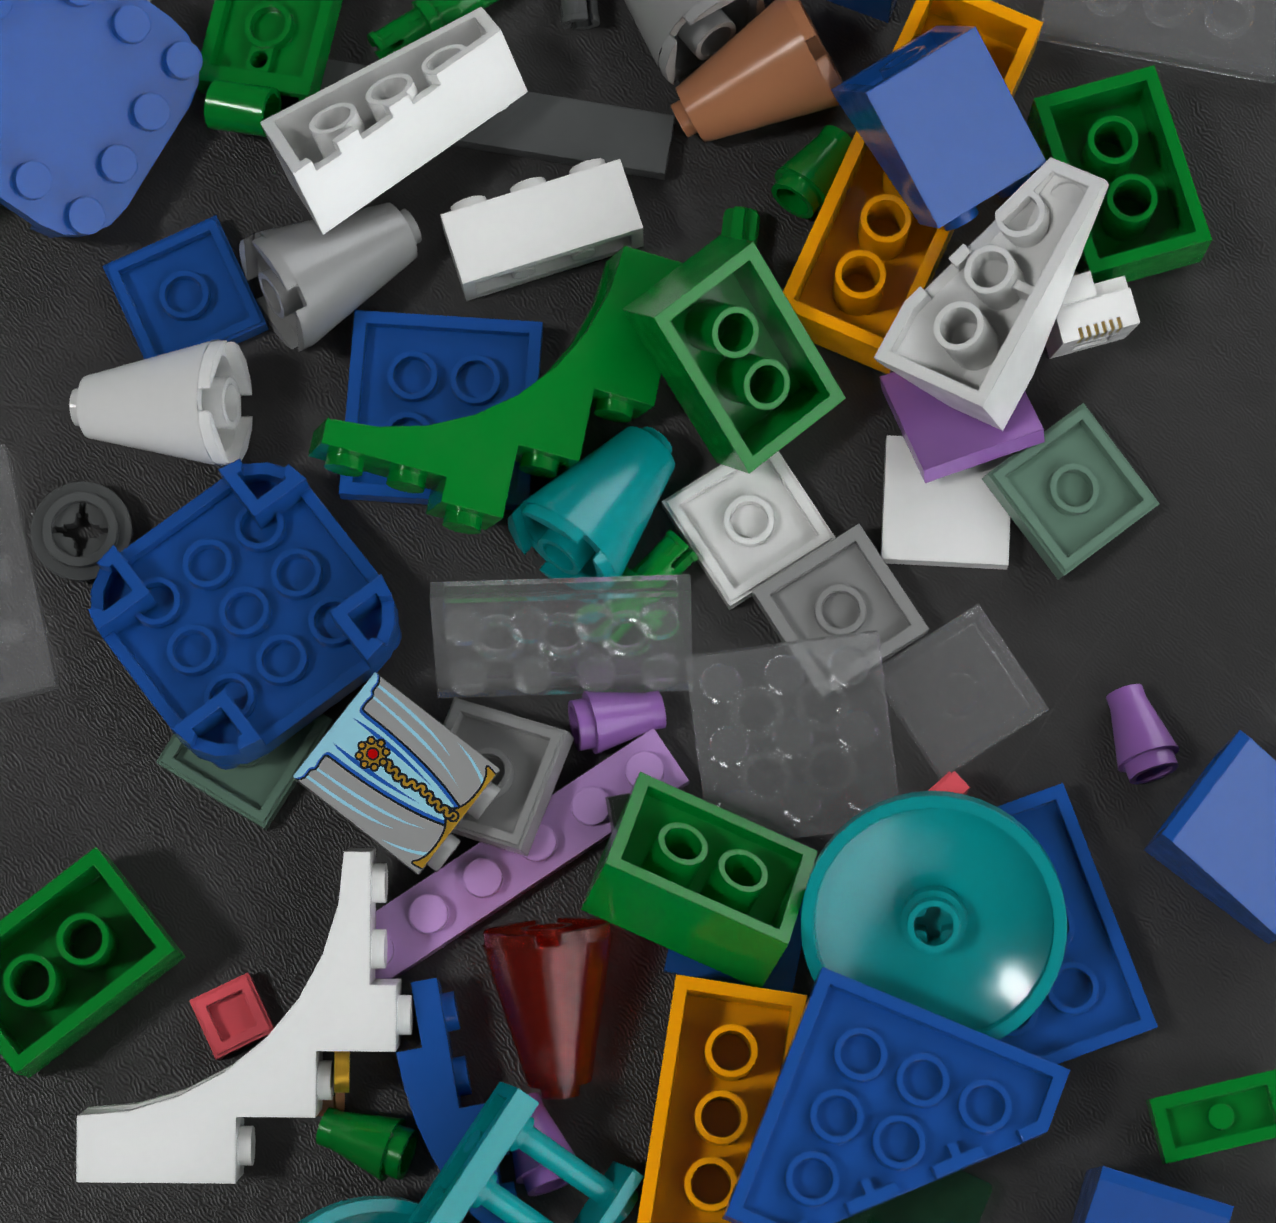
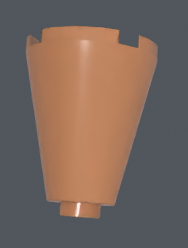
(759, 77)

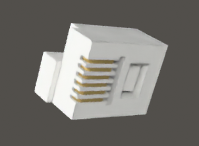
(1092, 315)

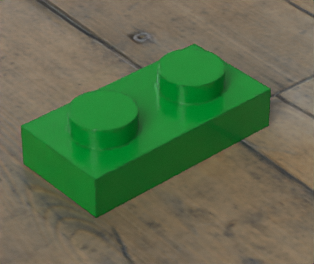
(1214, 1117)

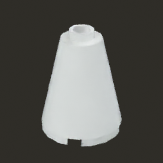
(171, 404)

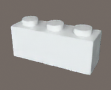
(542, 227)

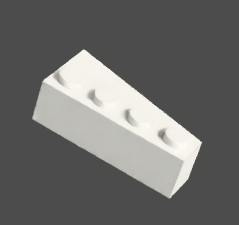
(393, 116)

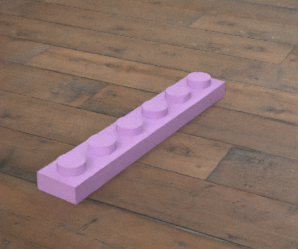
(493, 877)

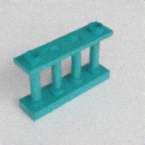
(507, 1125)

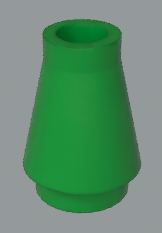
(809, 174)
(369, 1141)

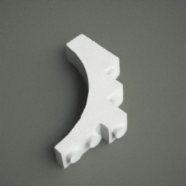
(201, 1129)

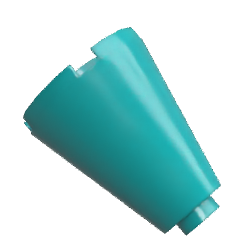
(597, 508)

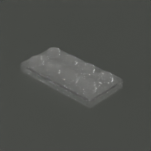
(561, 635)

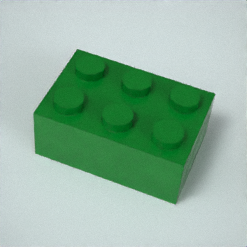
(1128, 138)
(734, 353)
(74, 960)

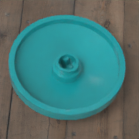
(939, 909)

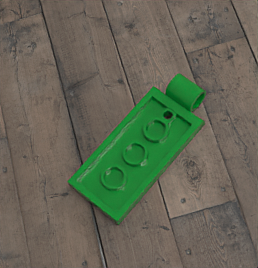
(241, 35)

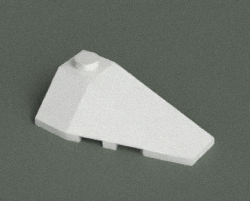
(991, 311)

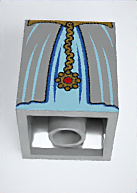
(399, 776)

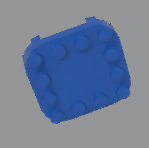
(86, 106)
(245, 613)

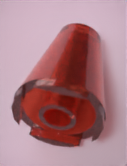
(552, 996)

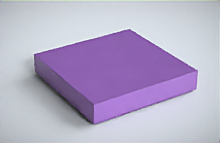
(952, 441)

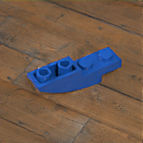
(437, 1081)

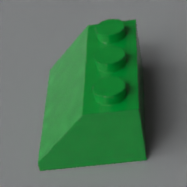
(701, 881)

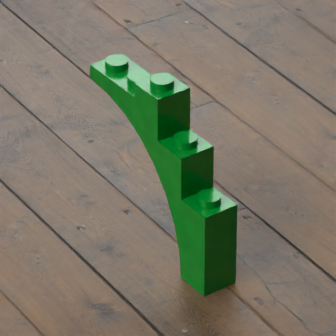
(542, 428)

